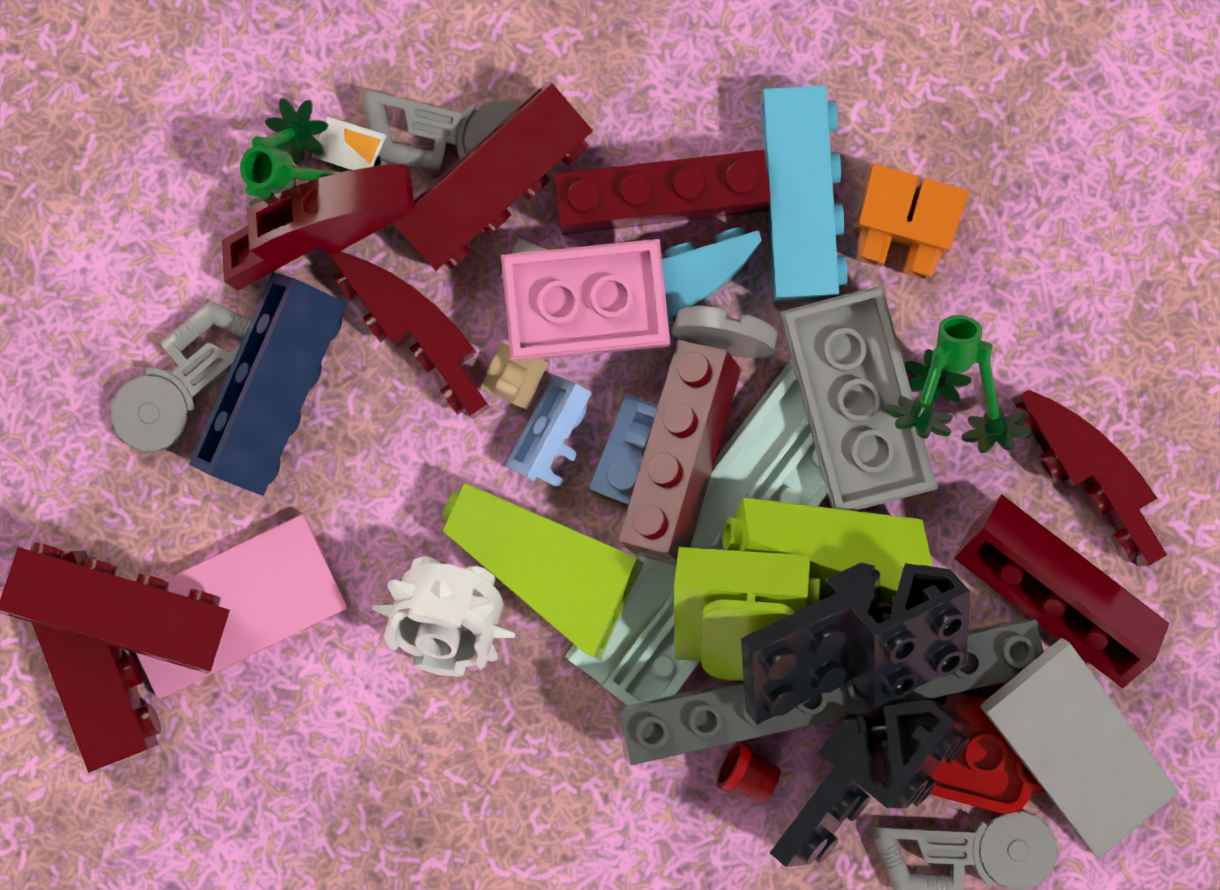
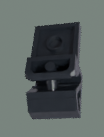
(843, 640)
(891, 771)

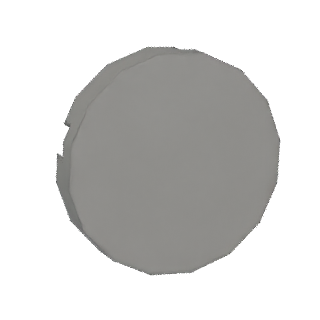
(713, 328)

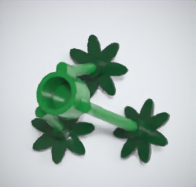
(267, 165)
(956, 351)

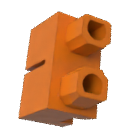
(884, 216)

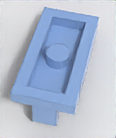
(552, 421)
(624, 450)

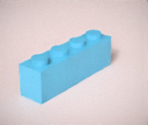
(802, 204)

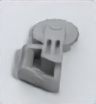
(435, 123)
(155, 408)
(1011, 850)

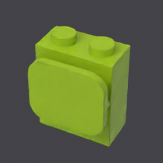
(731, 596)

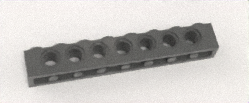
(719, 716)

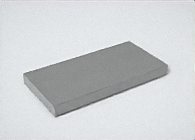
(846, 377)
(1079, 748)

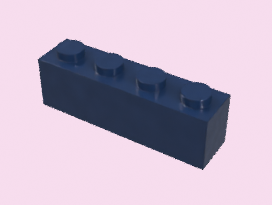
(268, 384)

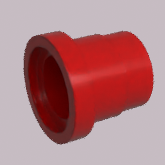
(748, 773)

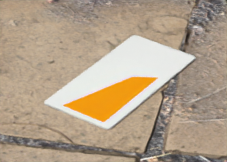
(349, 145)

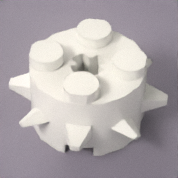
(444, 616)

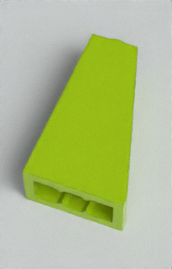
(831, 538)
(553, 569)

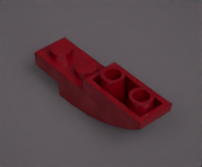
(318, 213)
(404, 312)
(1081, 452)

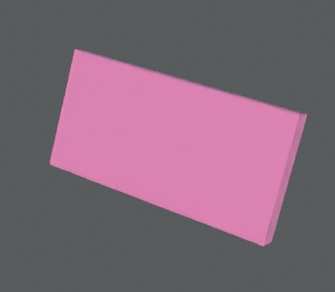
(272, 590)

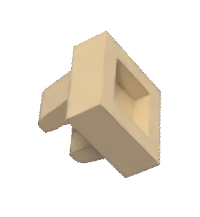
(513, 380)

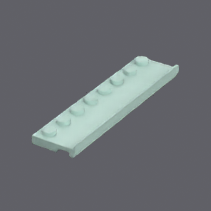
(763, 460)

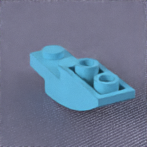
(699, 273)

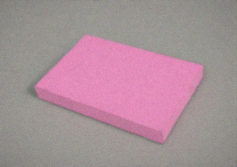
(585, 300)

